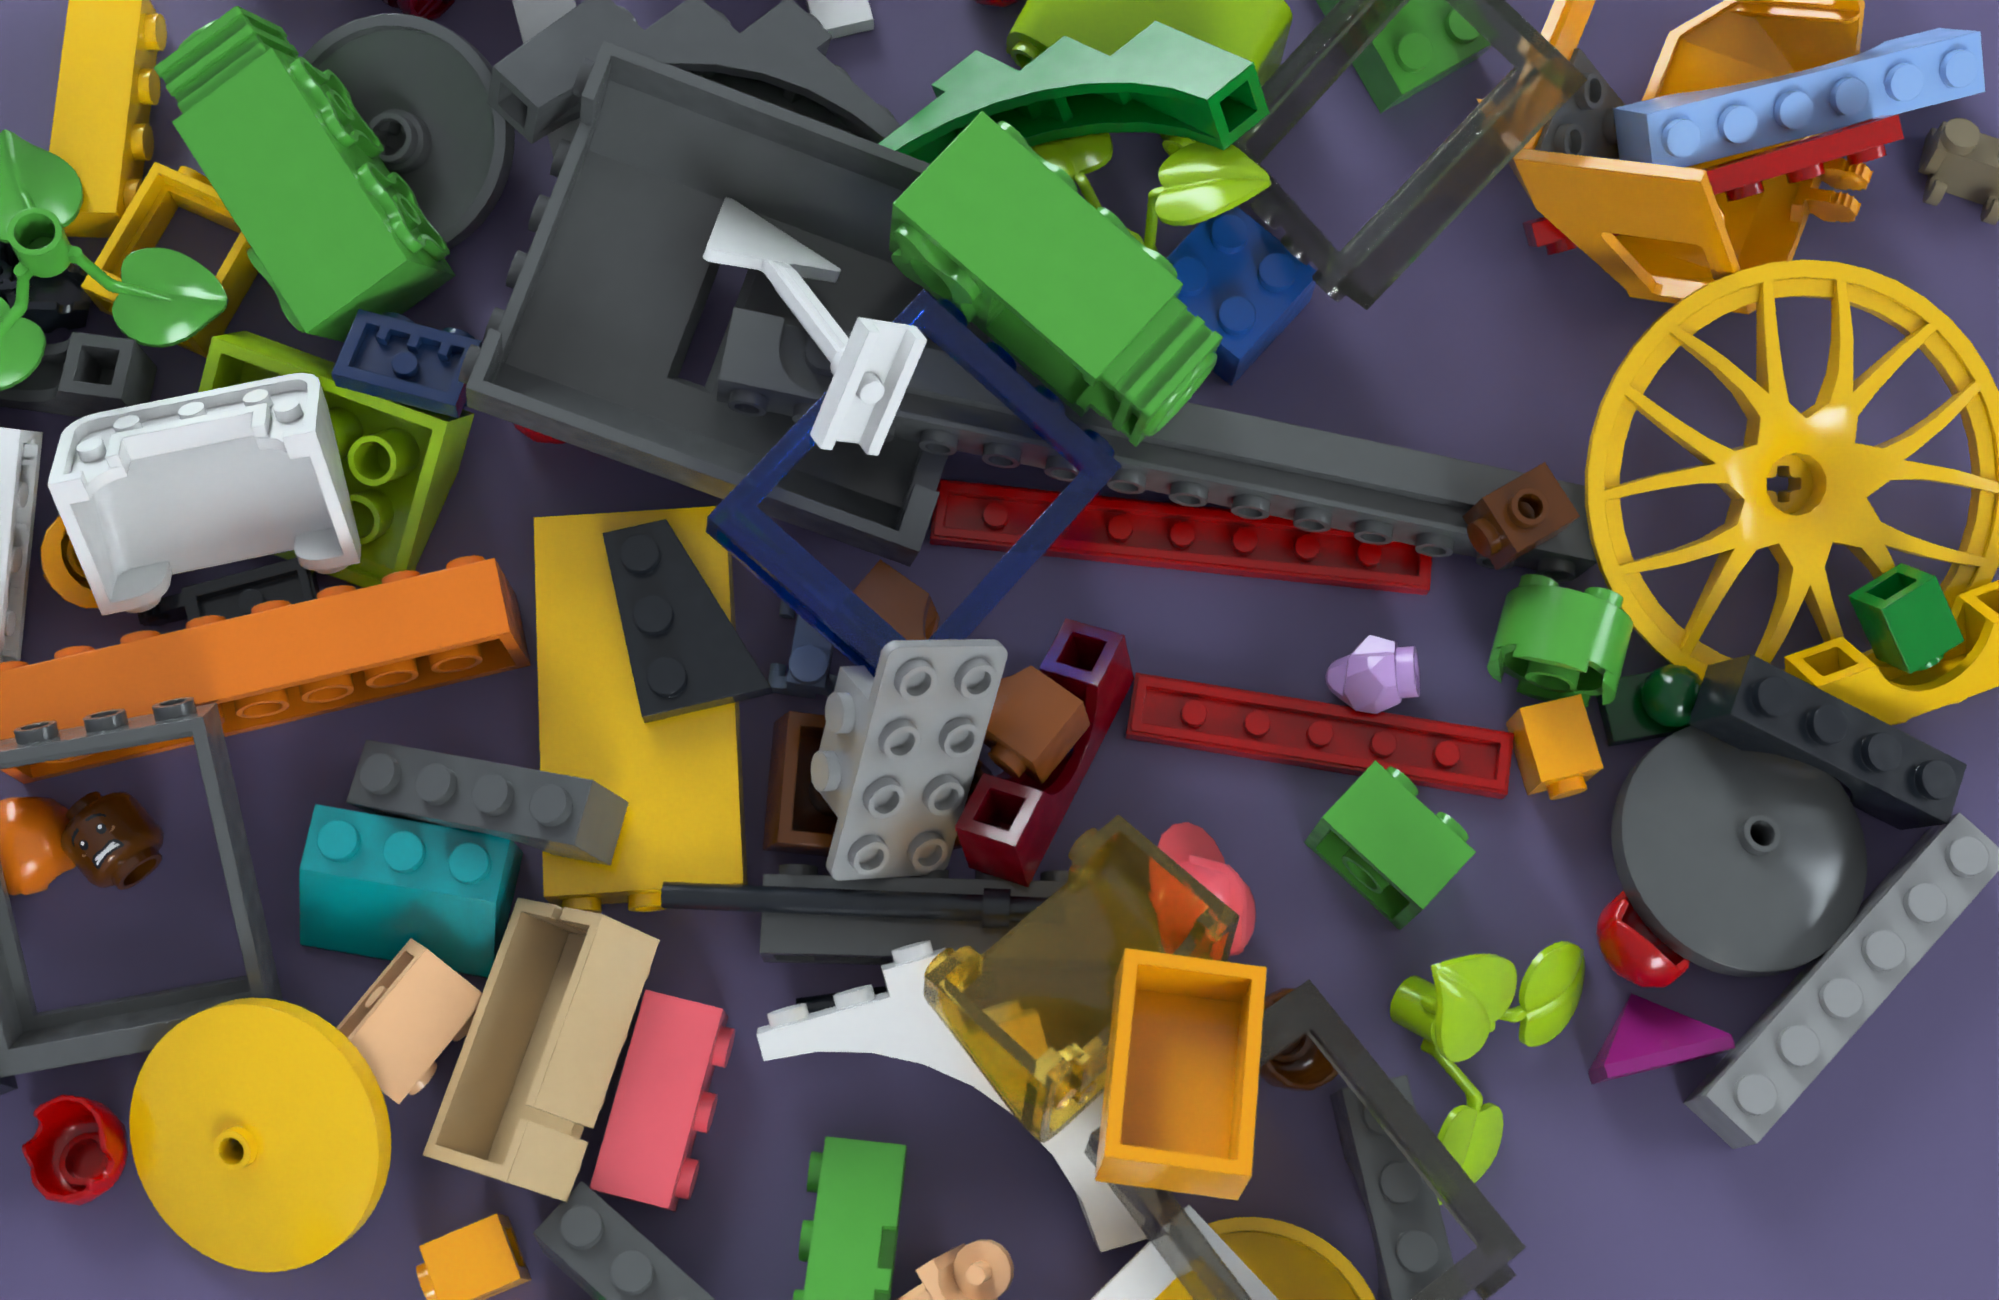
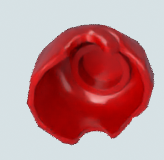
(1634, 949)
(76, 1149)

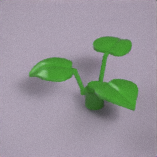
(161, 292)

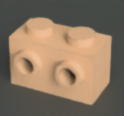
(410, 1019)

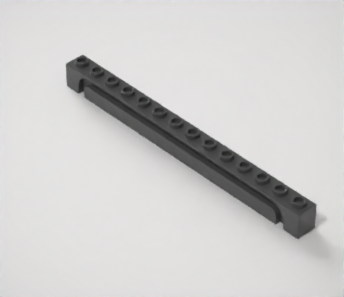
(1195, 458)

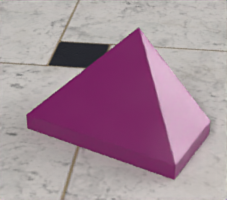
(1654, 1038)

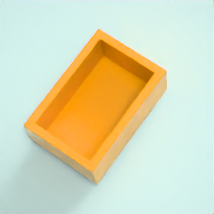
(1182, 1075)

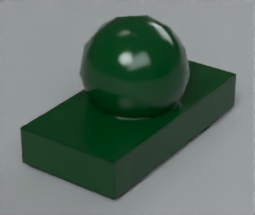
(1650, 705)

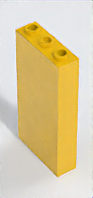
(673, 771)

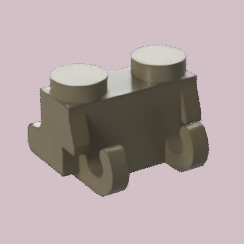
(1963, 165)

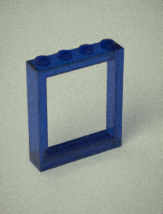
(828, 602)

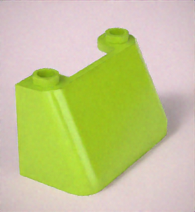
(1243, 27)

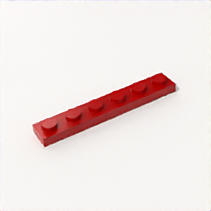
(1744, 175)

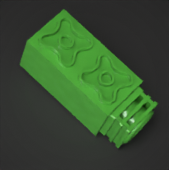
(301, 177)
(1052, 280)

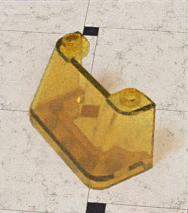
(1043, 995)

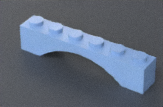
(1770, 111)

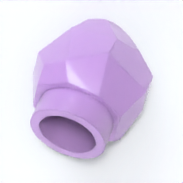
(1375, 675)

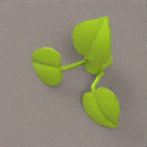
(1194, 180)
(1462, 1011)

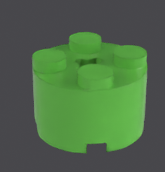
(1561, 640)

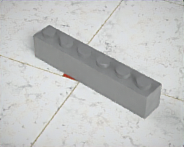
(1846, 983)

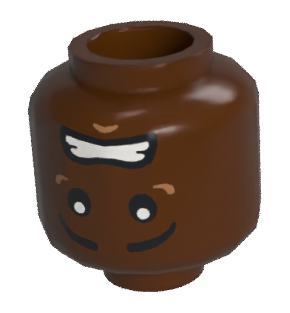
(112, 839)

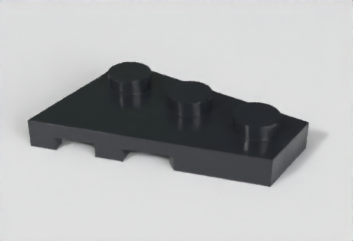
(674, 628)

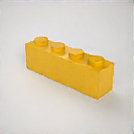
(106, 105)

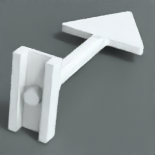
(867, 368)

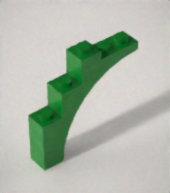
(1150, 84)

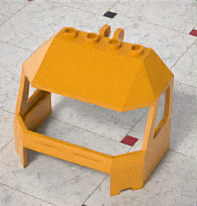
(1667, 215)

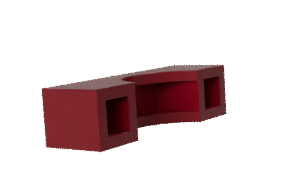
(1014, 819)

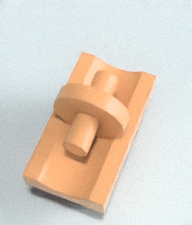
(965, 1273)

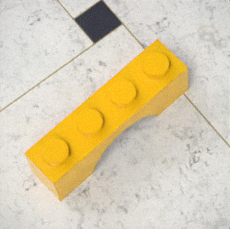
(1897, 695)

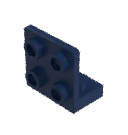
(404, 362)

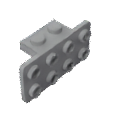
(904, 754)

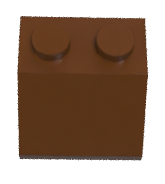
(796, 813)

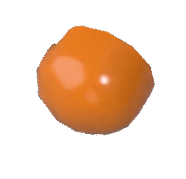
(32, 843)

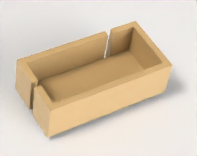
(542, 1047)

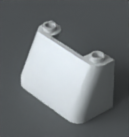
(203, 487)

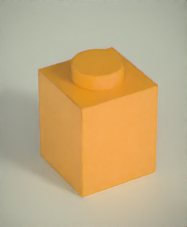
(1555, 747)
(473, 1262)

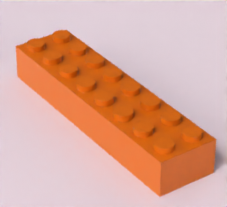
(280, 659)

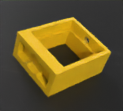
(145, 223)

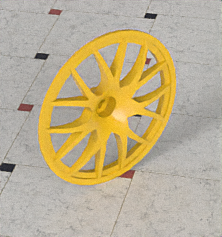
(1812, 449)

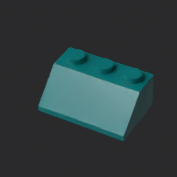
(390, 879)

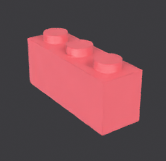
(663, 1101)

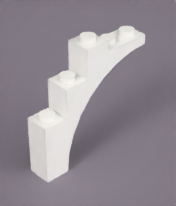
(908, 1029)

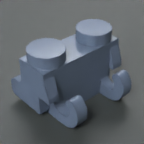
(808, 662)

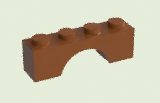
(1032, 715)

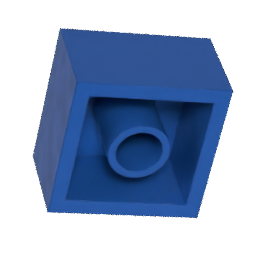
(1240, 286)

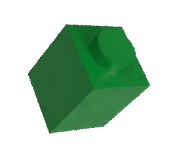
(1906, 618)

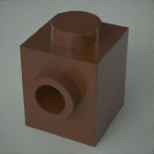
(1519, 516)

